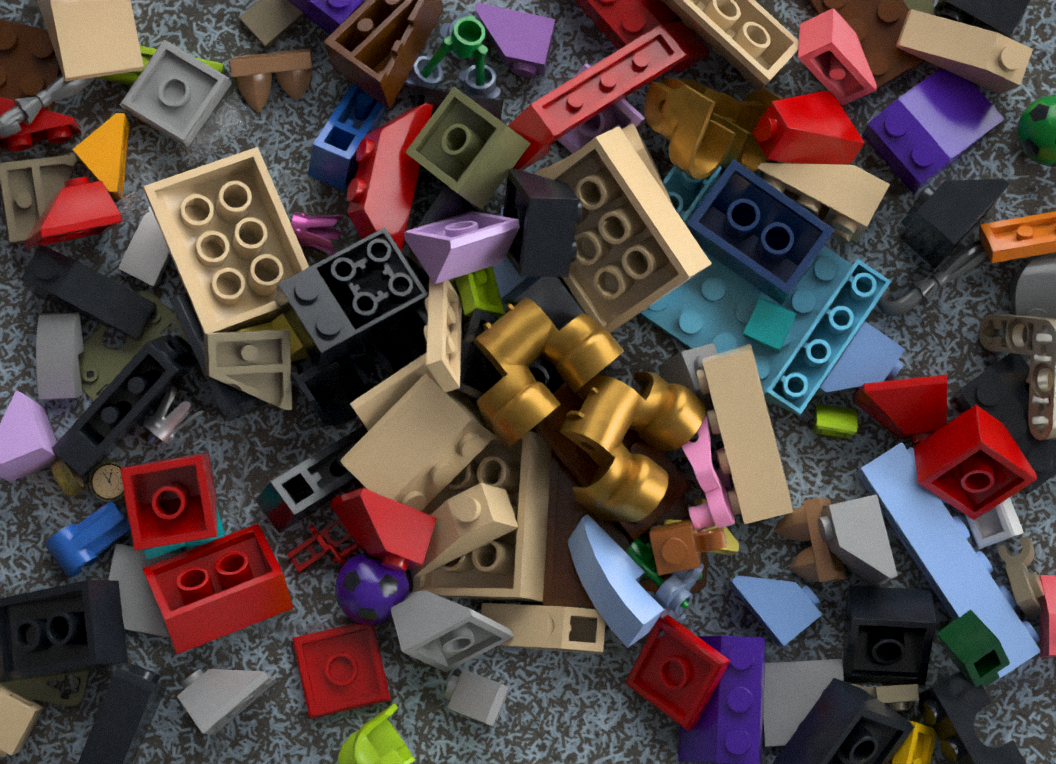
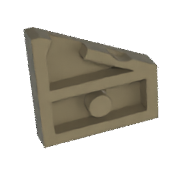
(28, 189)
(252, 363)

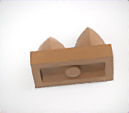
(255, 75)
(816, 561)

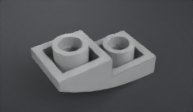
(57, 352)

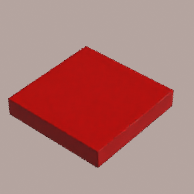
(341, 669)
(677, 672)

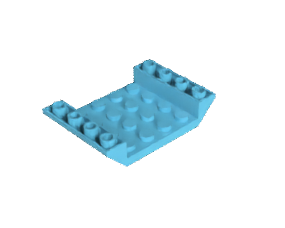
(718, 303)

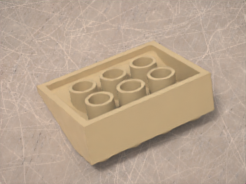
(628, 235)
(228, 239)
(514, 563)

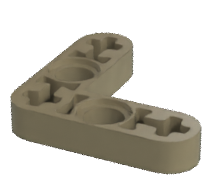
(1040, 346)

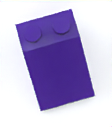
(931, 127)

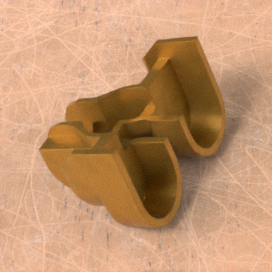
(706, 125)
(518, 340)
(663, 416)

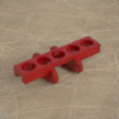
(327, 548)

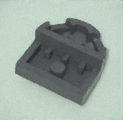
(1034, 288)

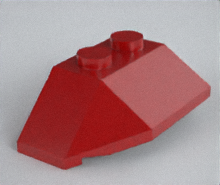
(387, 176)

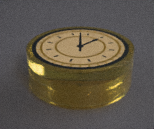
(67, 478)
(106, 482)

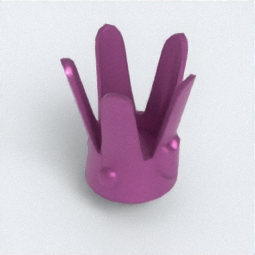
(315, 231)

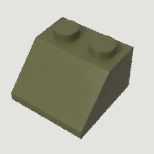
(467, 148)

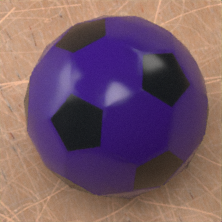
(369, 590)

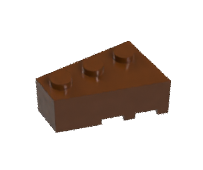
(382, 43)

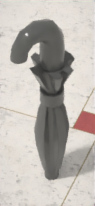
(27, 108)
(923, 290)

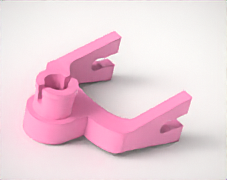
(715, 485)

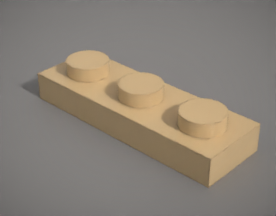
(443, 335)

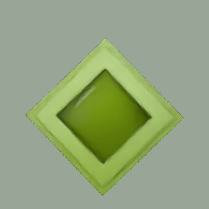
(835, 421)

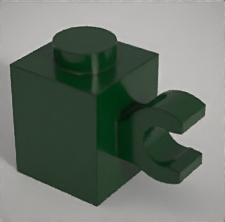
(974, 649)

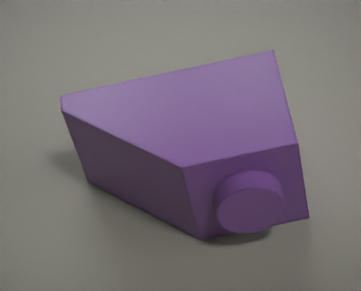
(518, 38)

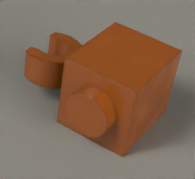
(679, 547)

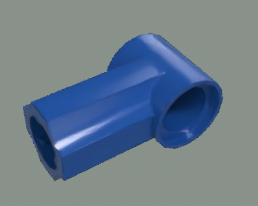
(83, 542)

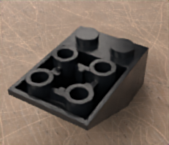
(349, 297)

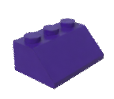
(733, 718)

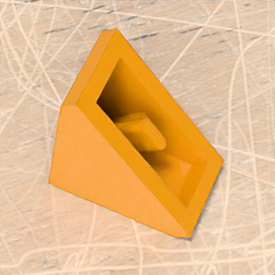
(106, 153)

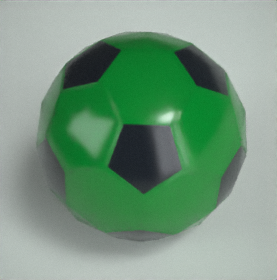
(1038, 131)

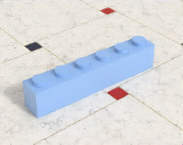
(944, 554)

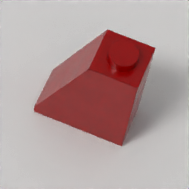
(808, 131)

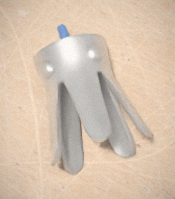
(167, 427)

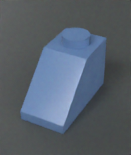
(866, 359)
(778, 605)

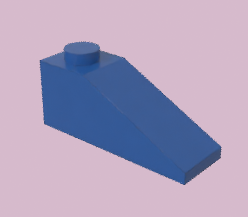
(336, 145)

